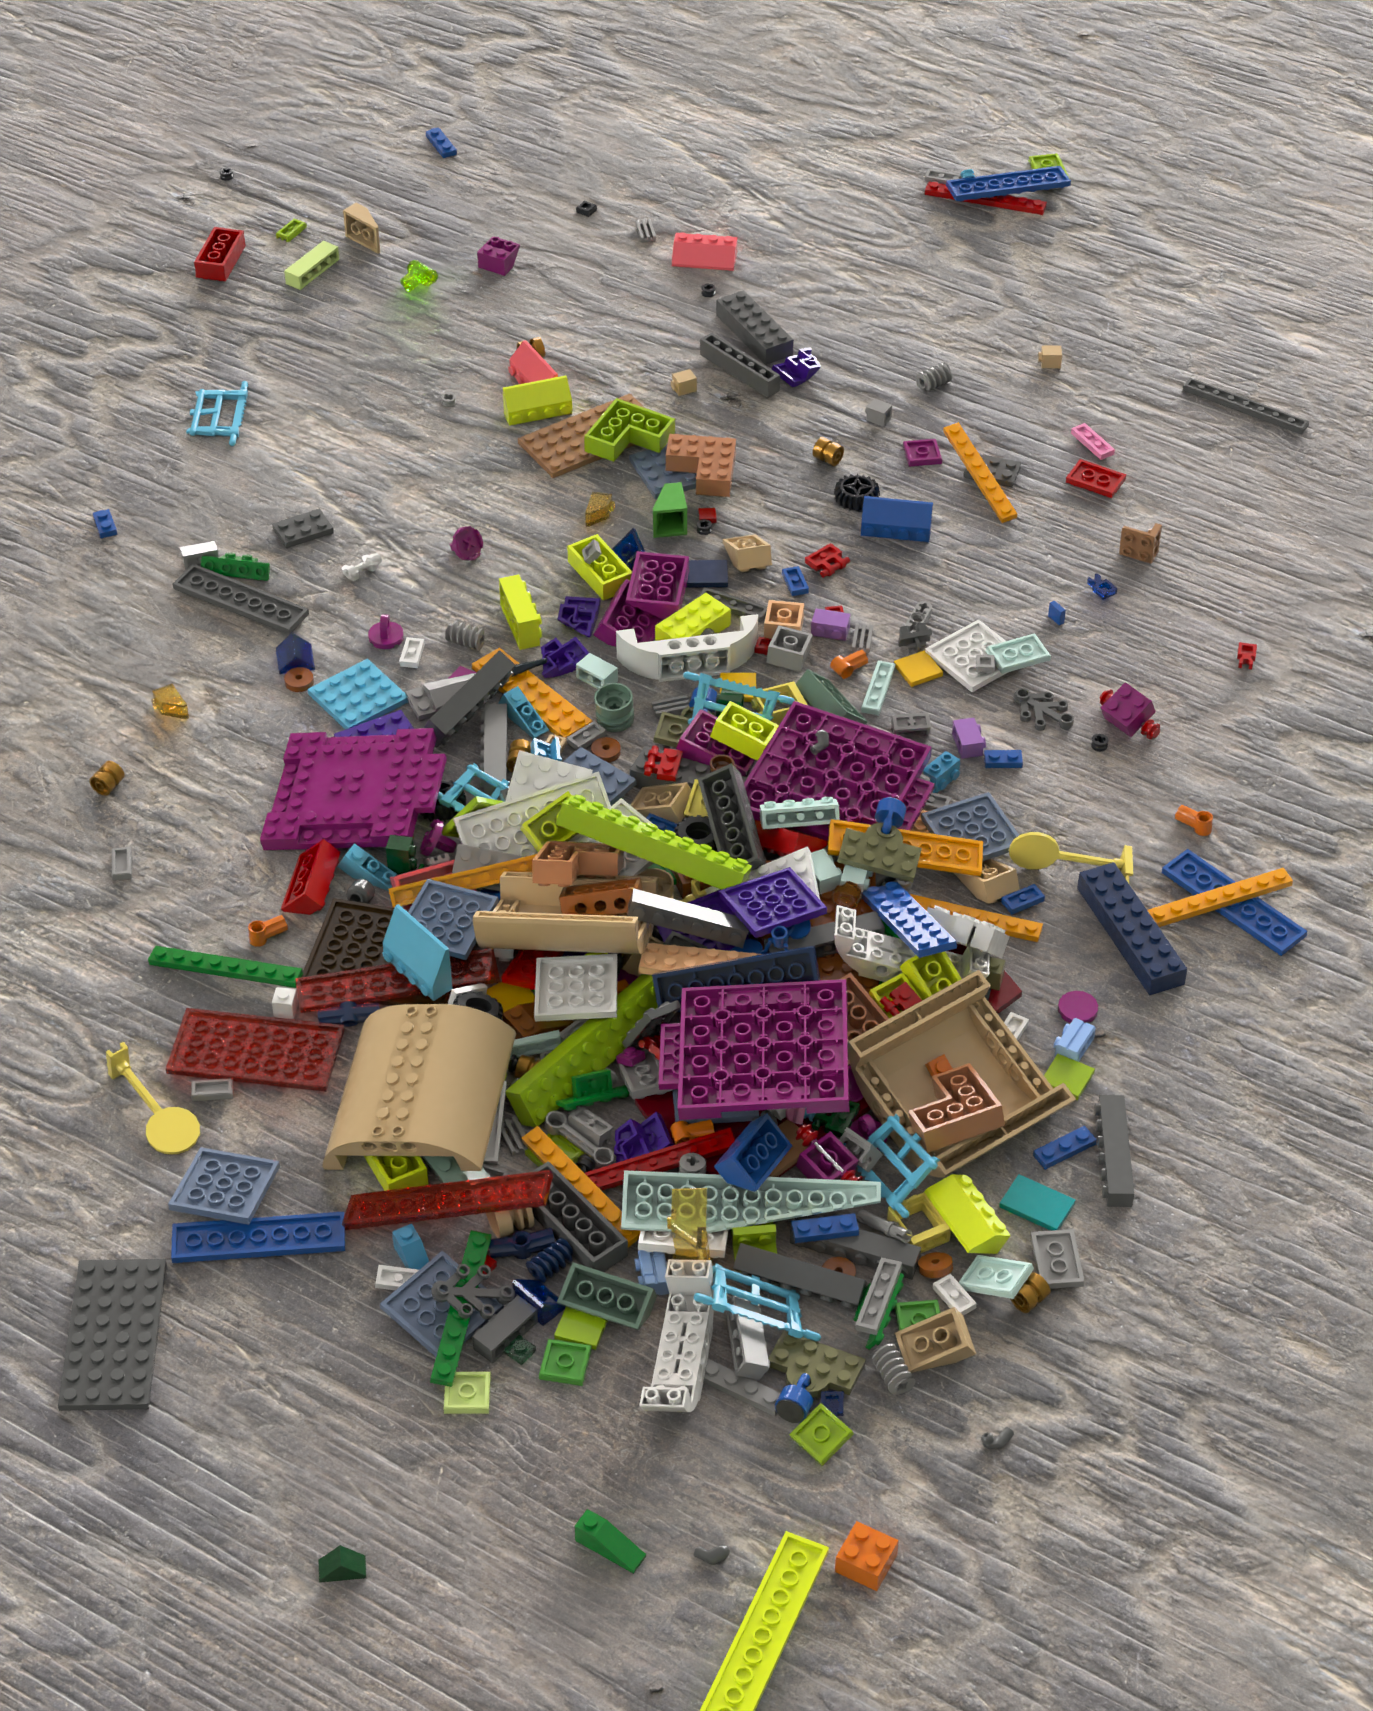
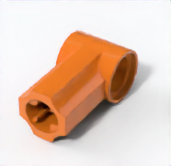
(845, 666)
(1199, 820)
(261, 931)
(684, 1132)

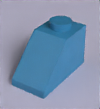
(410, 1247)

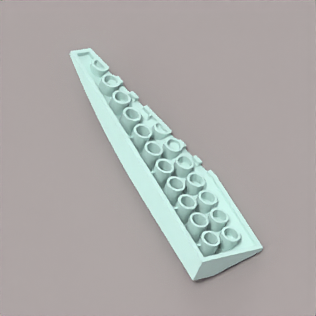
(649, 1199)

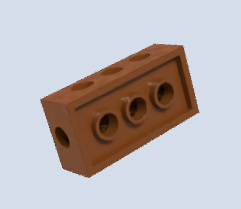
(599, 898)

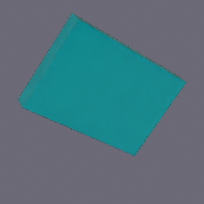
(1037, 1203)

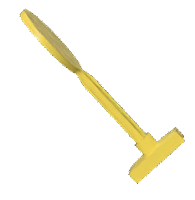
(1040, 850)
(169, 1129)

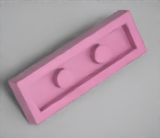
(1092, 441)

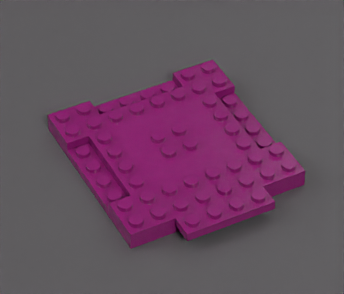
(854, 769)
(353, 789)
(758, 1049)

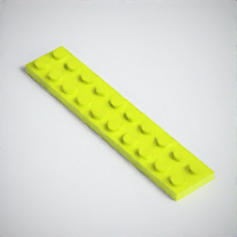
(767, 1625)

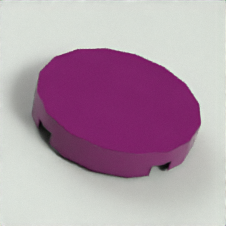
(1078, 1005)

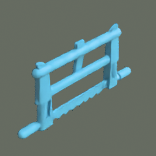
(213, 429)
(707, 680)
(462, 783)
(912, 1179)
(720, 1304)

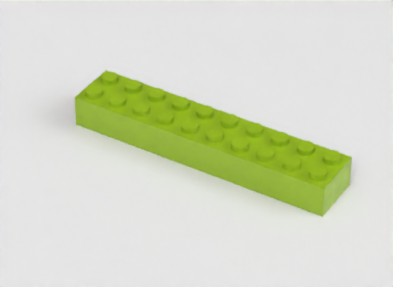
(652, 843)
(584, 1051)

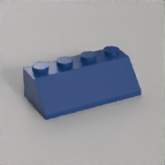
(896, 519)
(754, 1154)

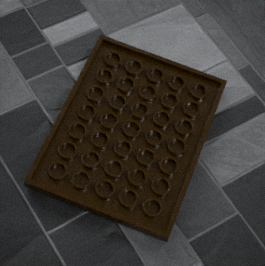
(354, 940)

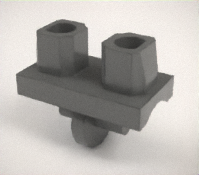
(915, 639)

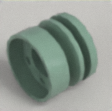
(614, 707)

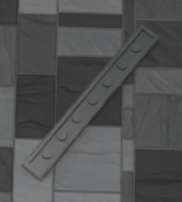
(1246, 406)

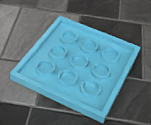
(358, 695)

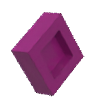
(630, 1057)

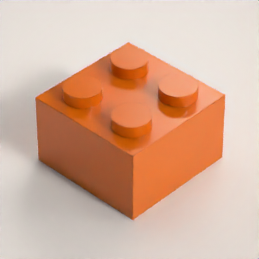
(866, 1556)

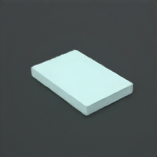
(1018, 653)
(996, 1276)

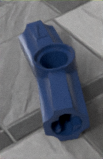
(347, 1014)
(521, 1244)

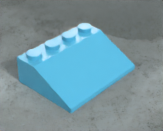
(417, 954)

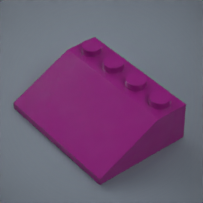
(658, 583)
(623, 617)
(700, 747)

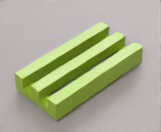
(294, 227)

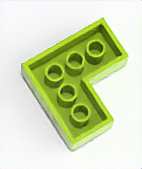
(627, 424)

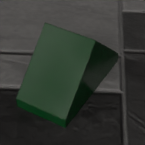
(342, 1565)

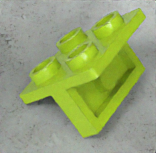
(759, 1236)

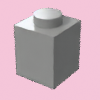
(878, 412)

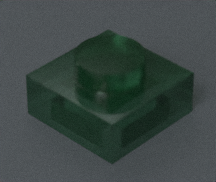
(520, 1350)

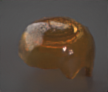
(847, 895)

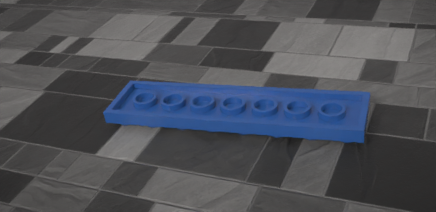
(1008, 183)
(1251, 915)
(908, 919)
(259, 1239)

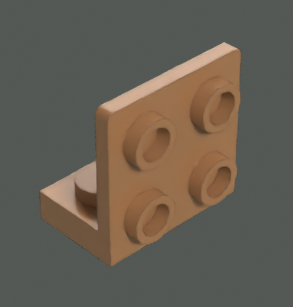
(1140, 544)

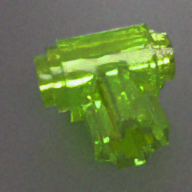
(418, 274)

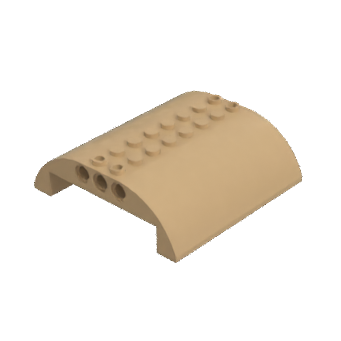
(532, 920)
(967, 1029)
(423, 1085)

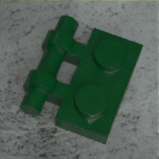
(837, 1121)

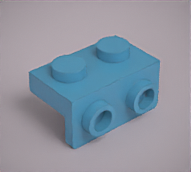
(545, 749)
(943, 770)

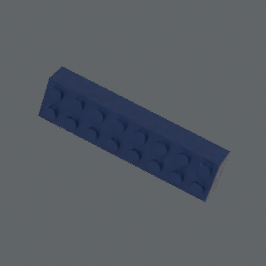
(1132, 928)
(774, 967)

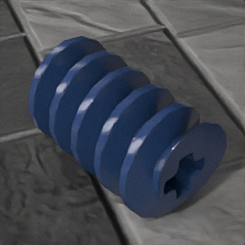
(550, 1259)

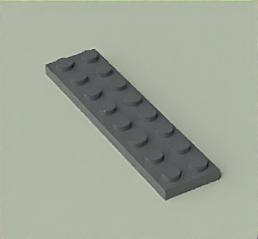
(241, 599)

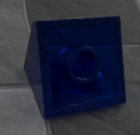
(628, 547)
(294, 653)
(539, 1297)

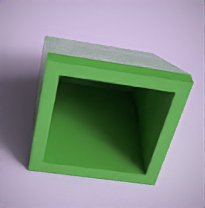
(670, 512)

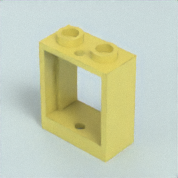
(787, 689)
(930, 1238)

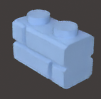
(1075, 1039)
(652, 1270)

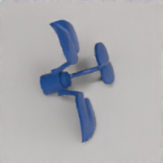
(779, 938)

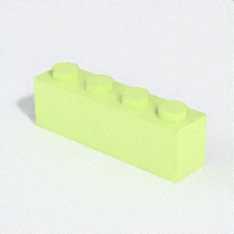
(311, 265)

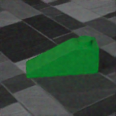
(608, 1541)

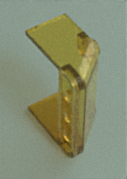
(689, 1224)

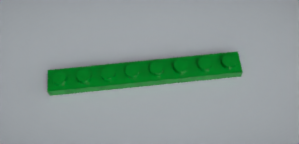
(225, 966)
(456, 1326)

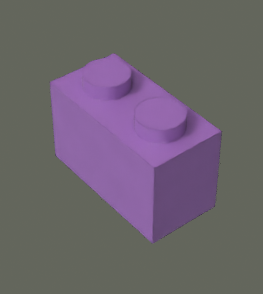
(830, 624)
(968, 738)

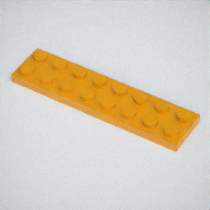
(555, 711)
(937, 851)

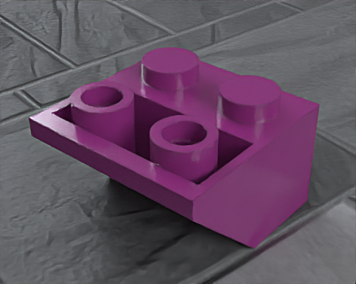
(497, 255)

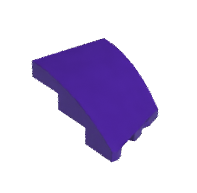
(798, 368)
(580, 613)
(562, 658)
(639, 1139)

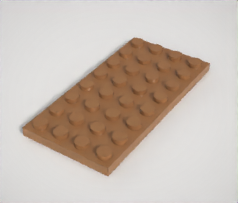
(561, 445)

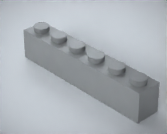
(494, 744)

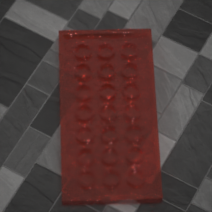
(255, 1049)

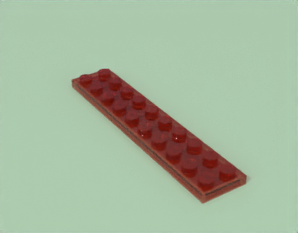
(386, 983)
(448, 1200)

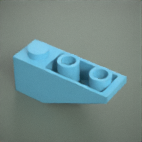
(523, 713)
(362, 865)

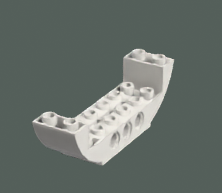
(697, 654)
(881, 955)
(683, 1339)

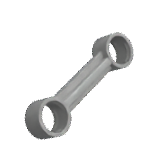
(577, 1139)

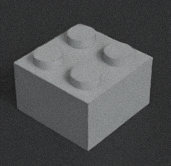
(789, 648)

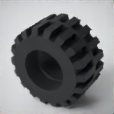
(697, 829)
(481, 1002)

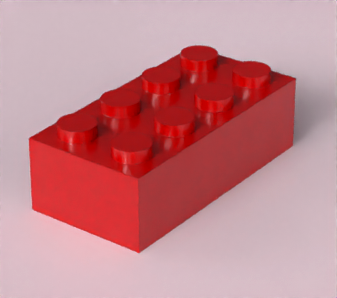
(219, 254)

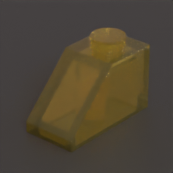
(599, 508)
(169, 702)

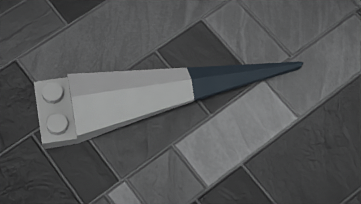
(432, 696)

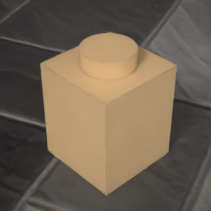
(1050, 356)
(684, 382)

